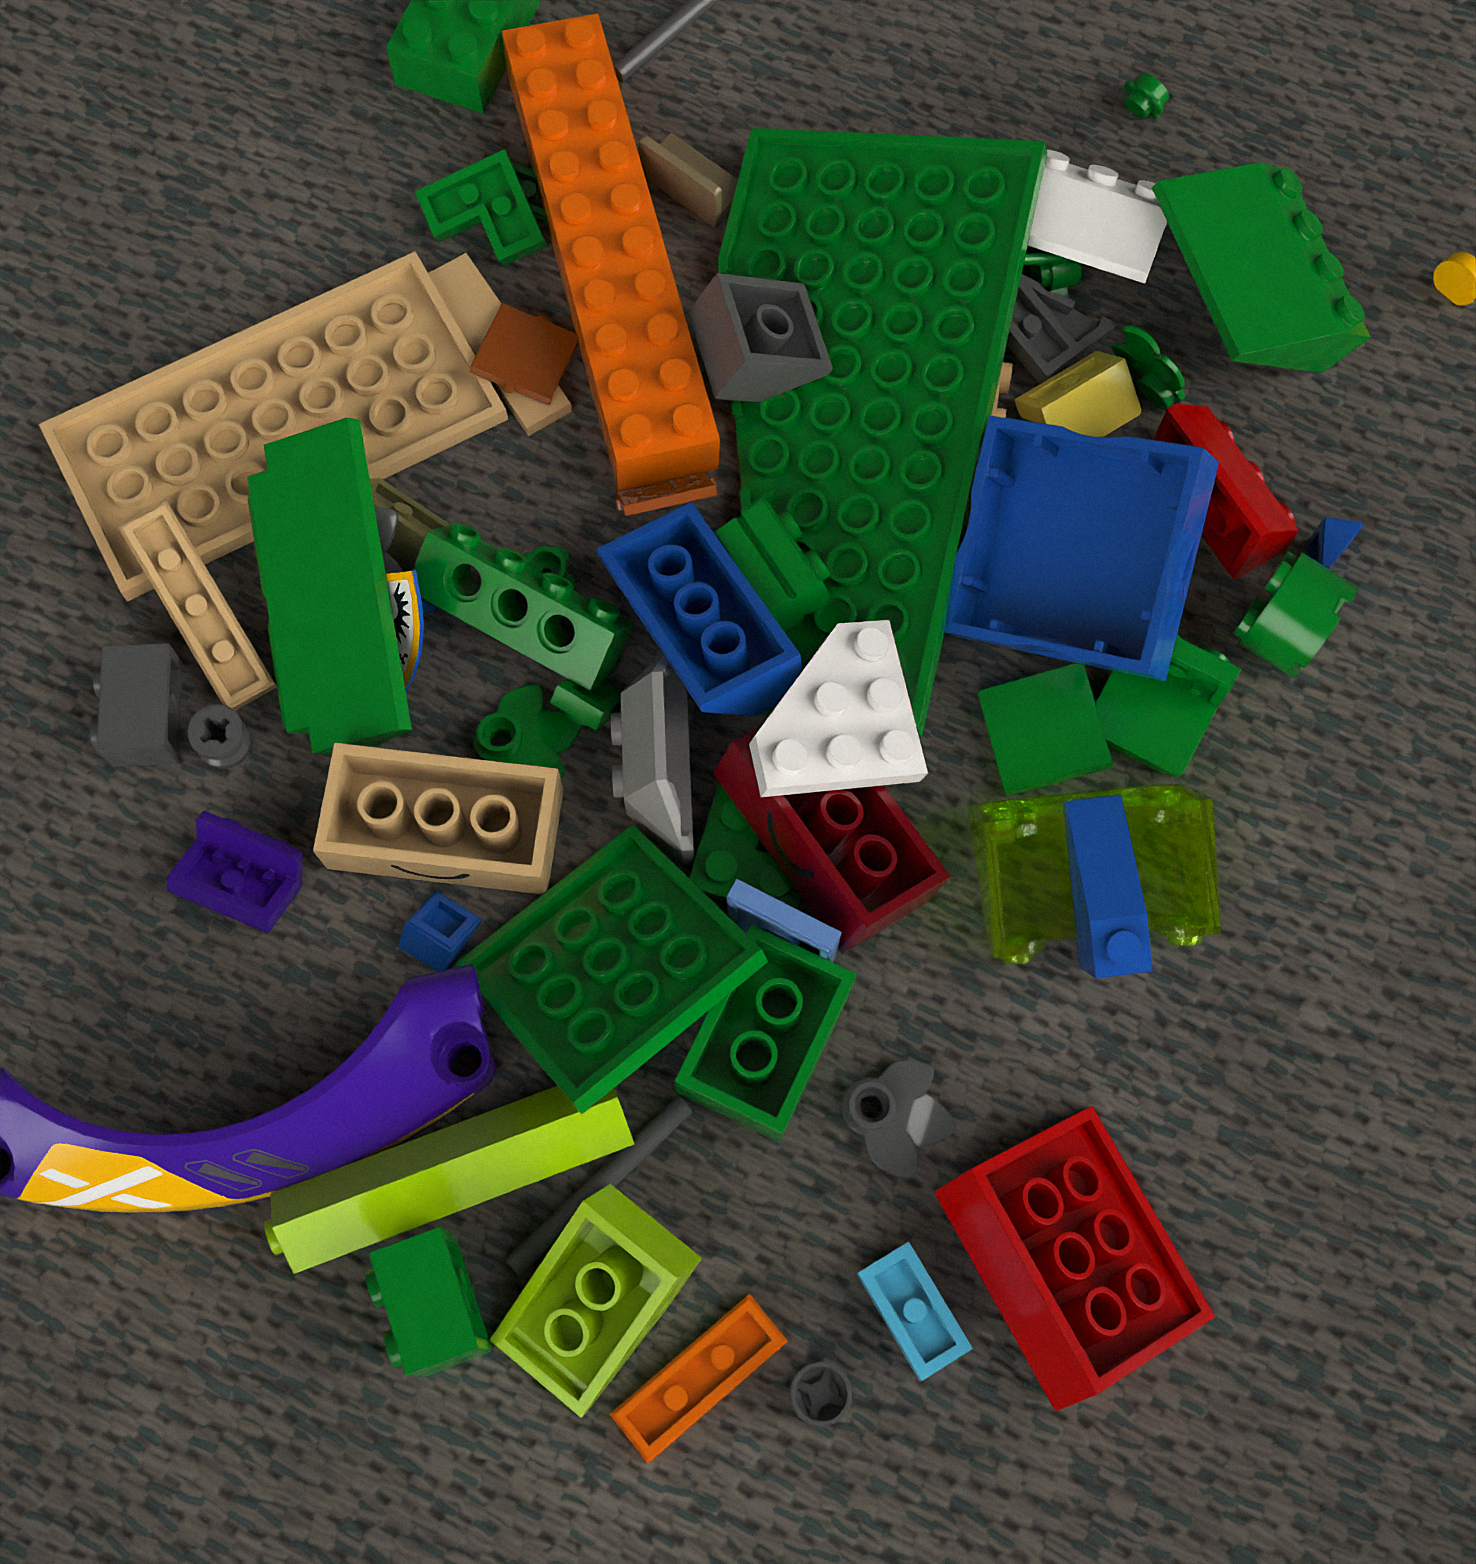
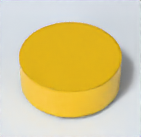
(1457, 278)

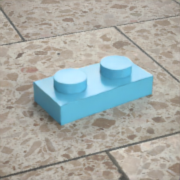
(914, 1311)

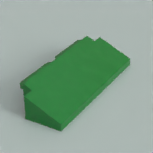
(327, 590)

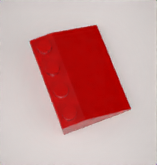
(1074, 1258)

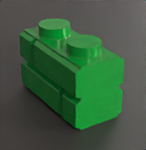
(774, 564)

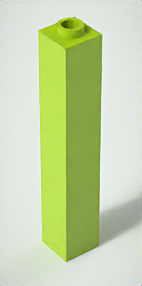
(440, 1175)

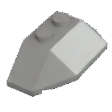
(656, 757)

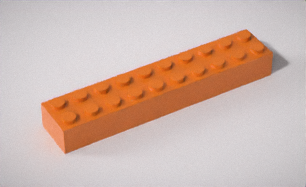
(610, 253)

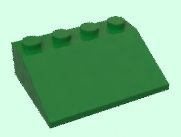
(1263, 267)

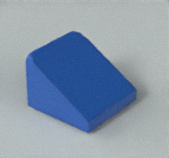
(1332, 539)
(438, 931)

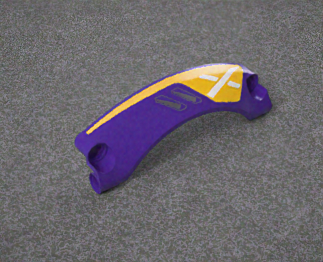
(370, 1103)

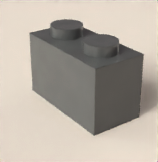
(137, 705)

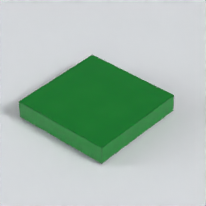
(1045, 729)

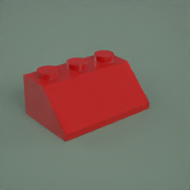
(1243, 517)

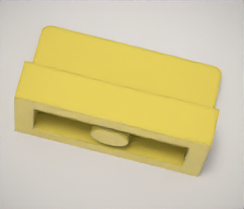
(1084, 398)

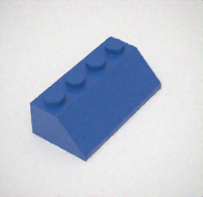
(703, 614)

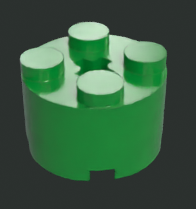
(1296, 615)

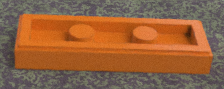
(698, 1378)

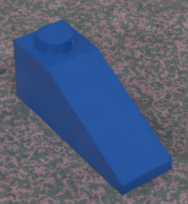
(1106, 889)

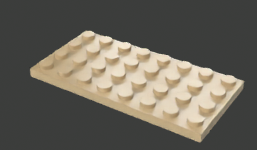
(199, 426)

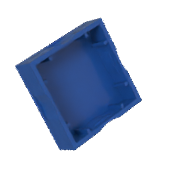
(1080, 545)

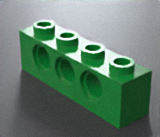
(492, 608)

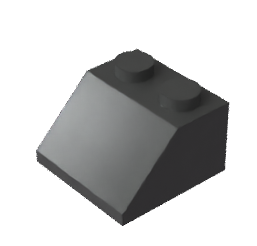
(757, 337)

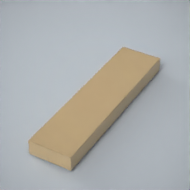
(474, 309)
(197, 606)

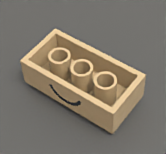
(439, 818)

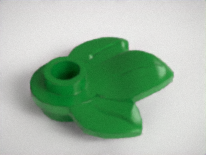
(1160, 377)
(534, 732)

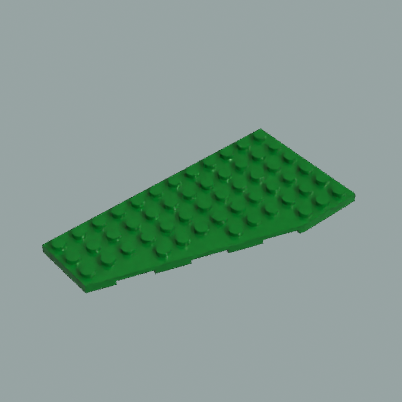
(914, 290)

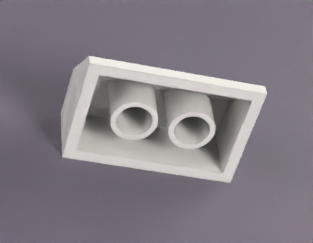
(1097, 218)

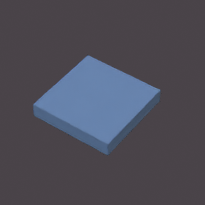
(751, 906)

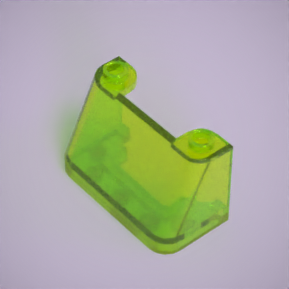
(1027, 870)

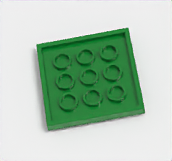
(611, 966)

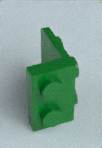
(1166, 719)

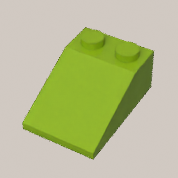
(594, 1298)

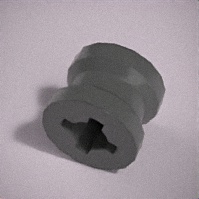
(228, 747)

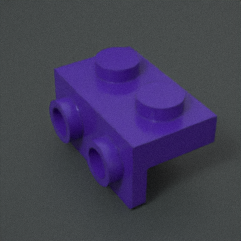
(238, 872)

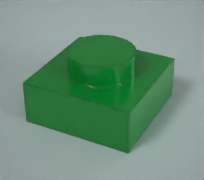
(587, 707)

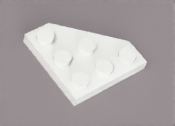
(842, 720)

